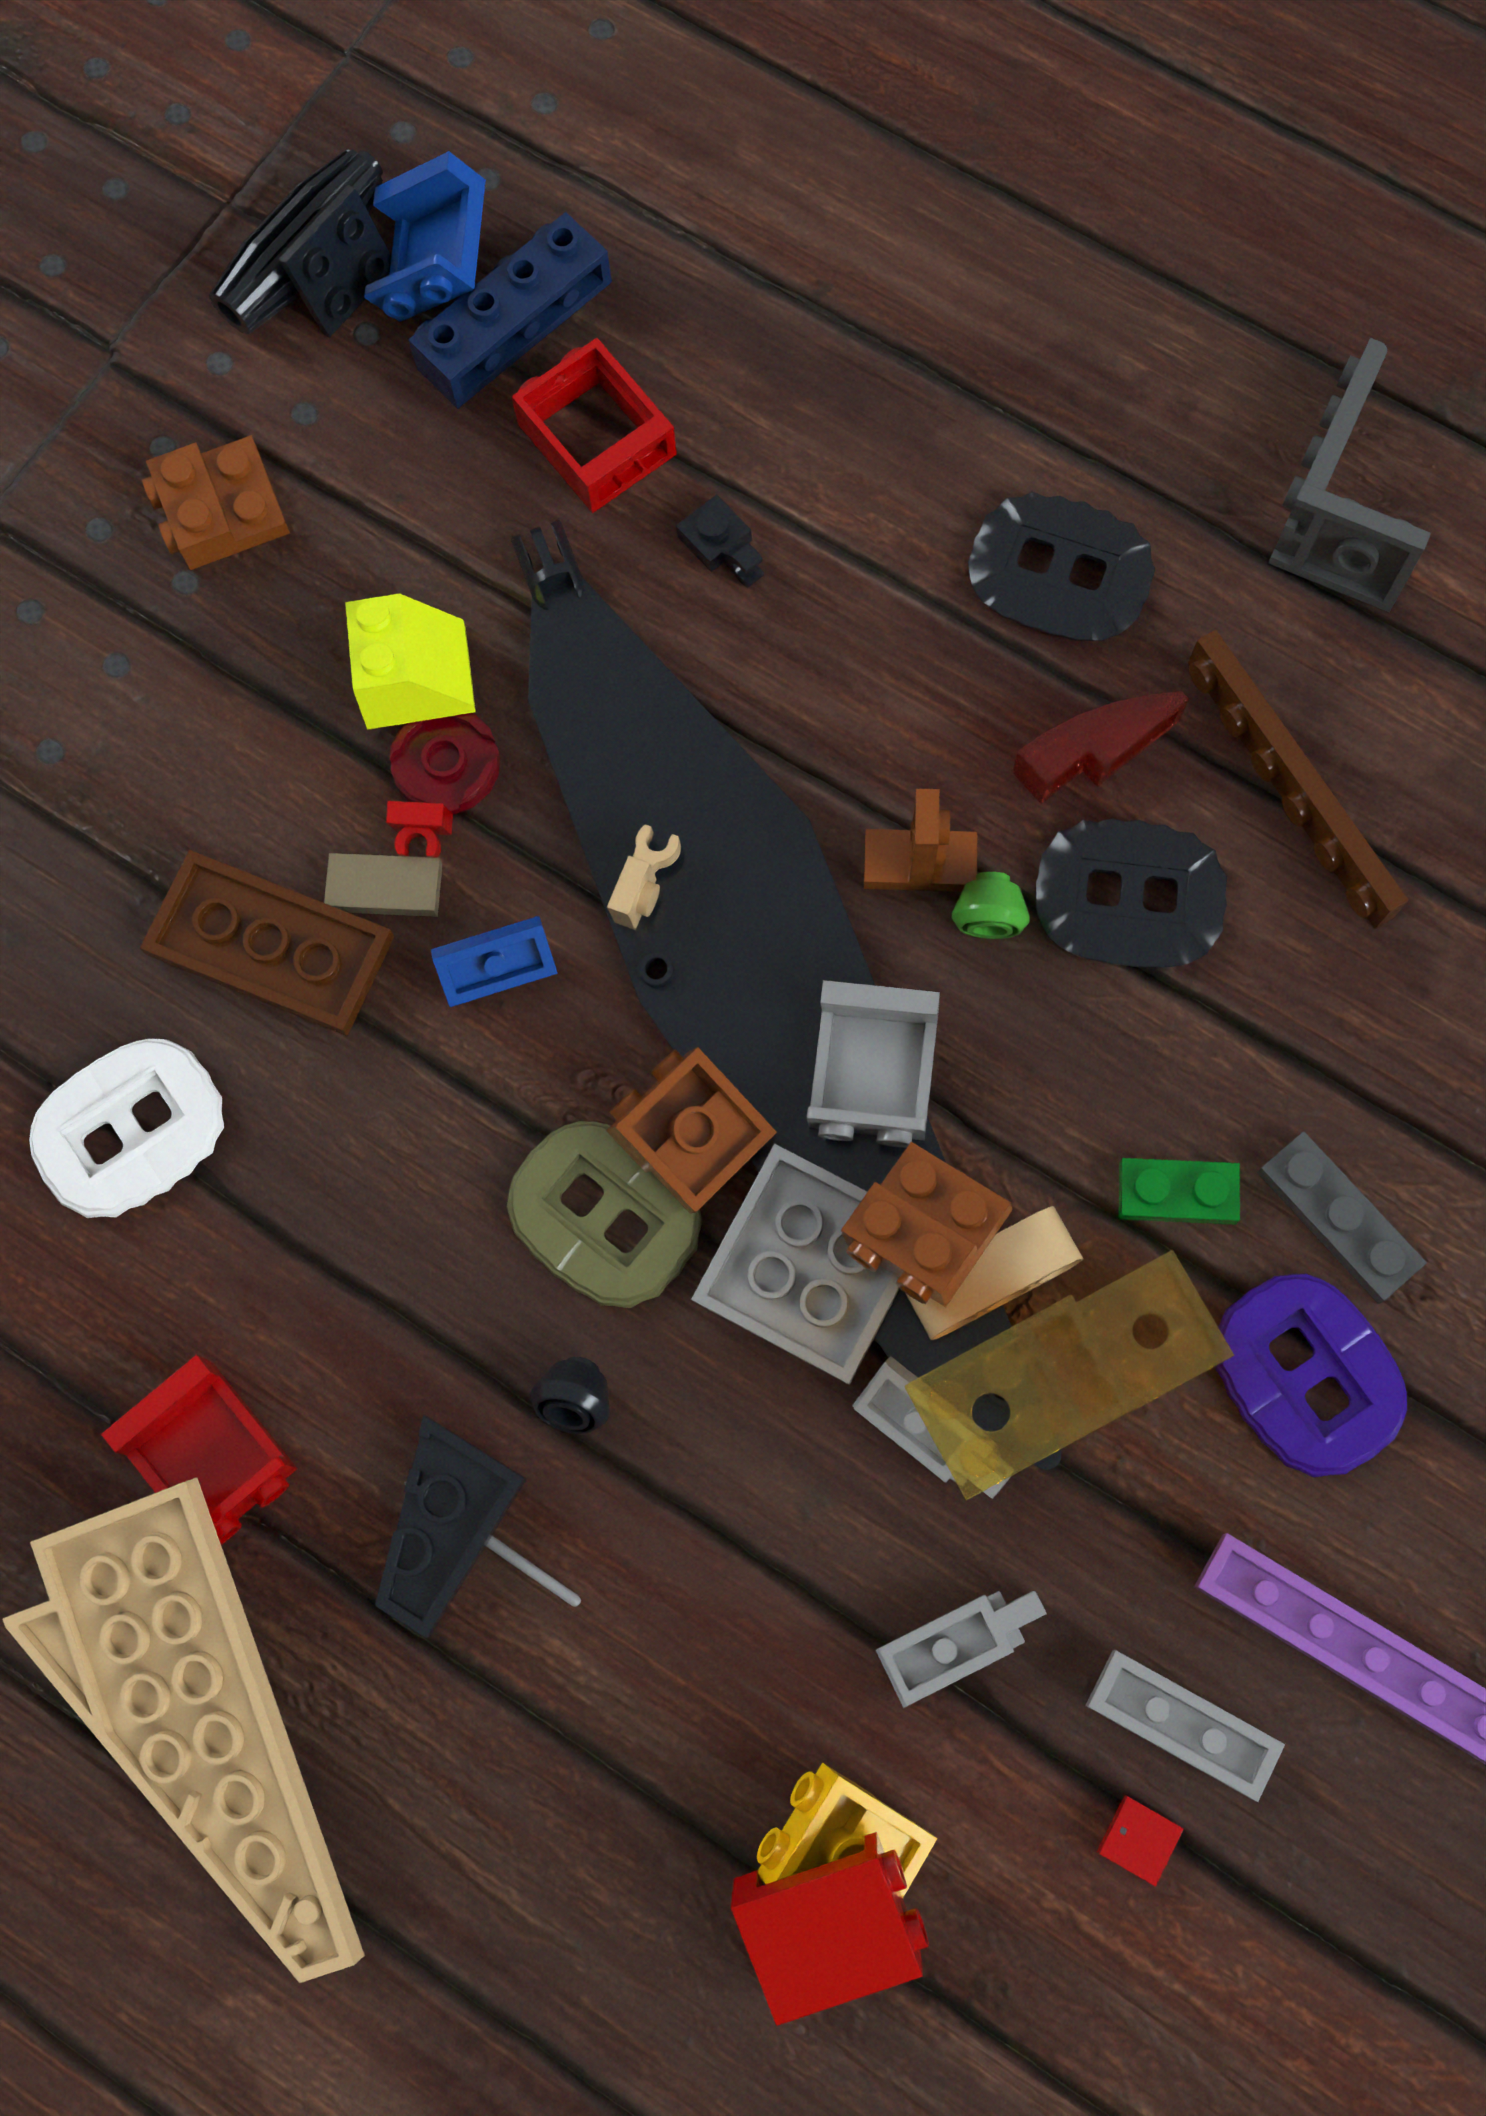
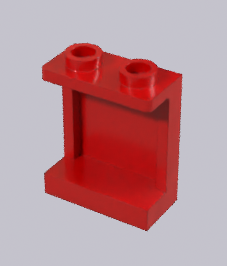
(203, 1431)
(830, 1932)

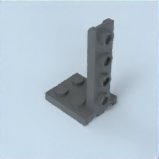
(1334, 536)

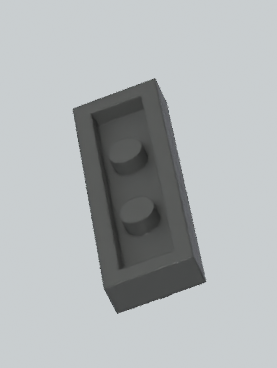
(1341, 1217)

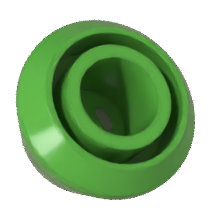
(991, 907)

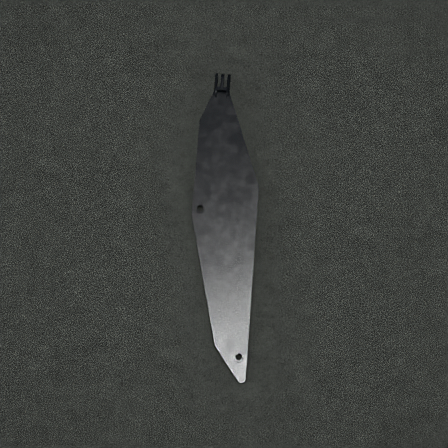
(739, 915)

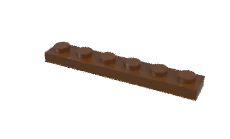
(1304, 793)

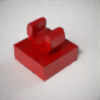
(419, 820)

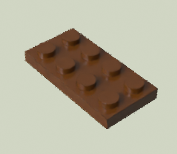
(268, 942)

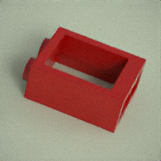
(621, 463)

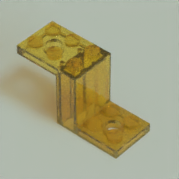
(1067, 1373)

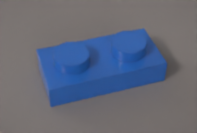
(494, 961)

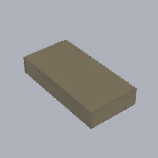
(383, 884)

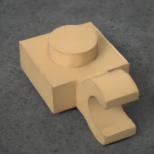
(636, 887)

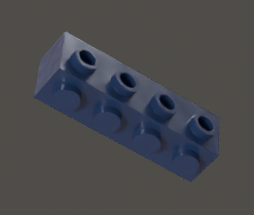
(511, 309)

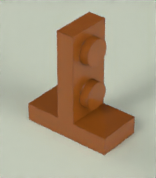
(923, 857)

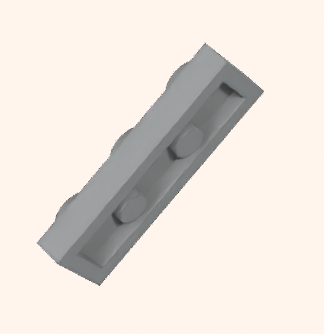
(1185, 1725)

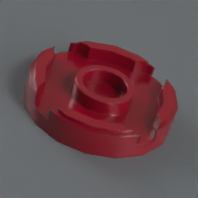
(445, 761)

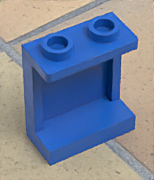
(434, 239)

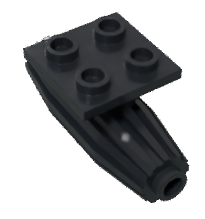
(311, 247)

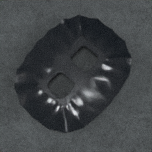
(1049, 599)
(1128, 931)

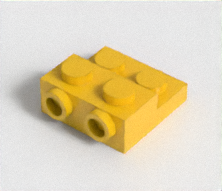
(832, 1823)

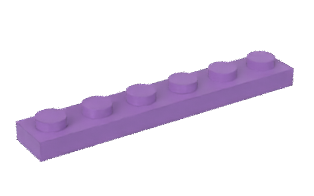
(1347, 1643)

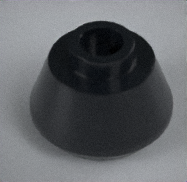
(572, 1396)

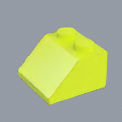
(407, 661)

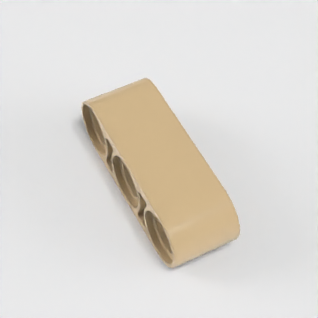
(1008, 1268)

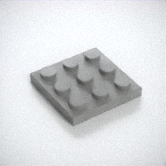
(789, 1269)

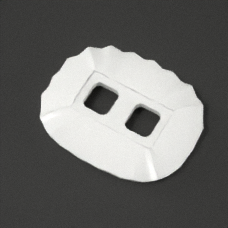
(106, 1095)

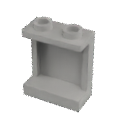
(874, 1062)

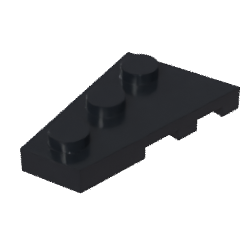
(445, 1522)

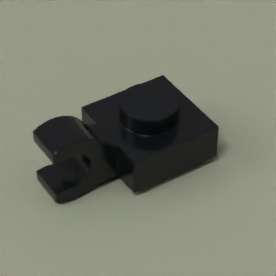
(721, 537)

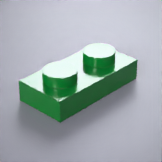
(1179, 1191)

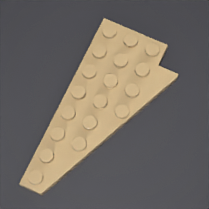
(172, 1685)

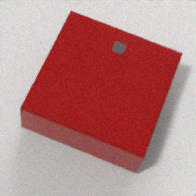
(1140, 1840)

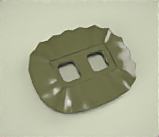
(577, 1246)

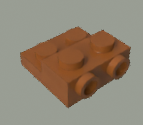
(214, 501)
(689, 1128)
(925, 1225)

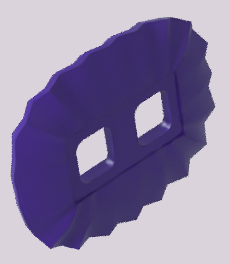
(1343, 1349)

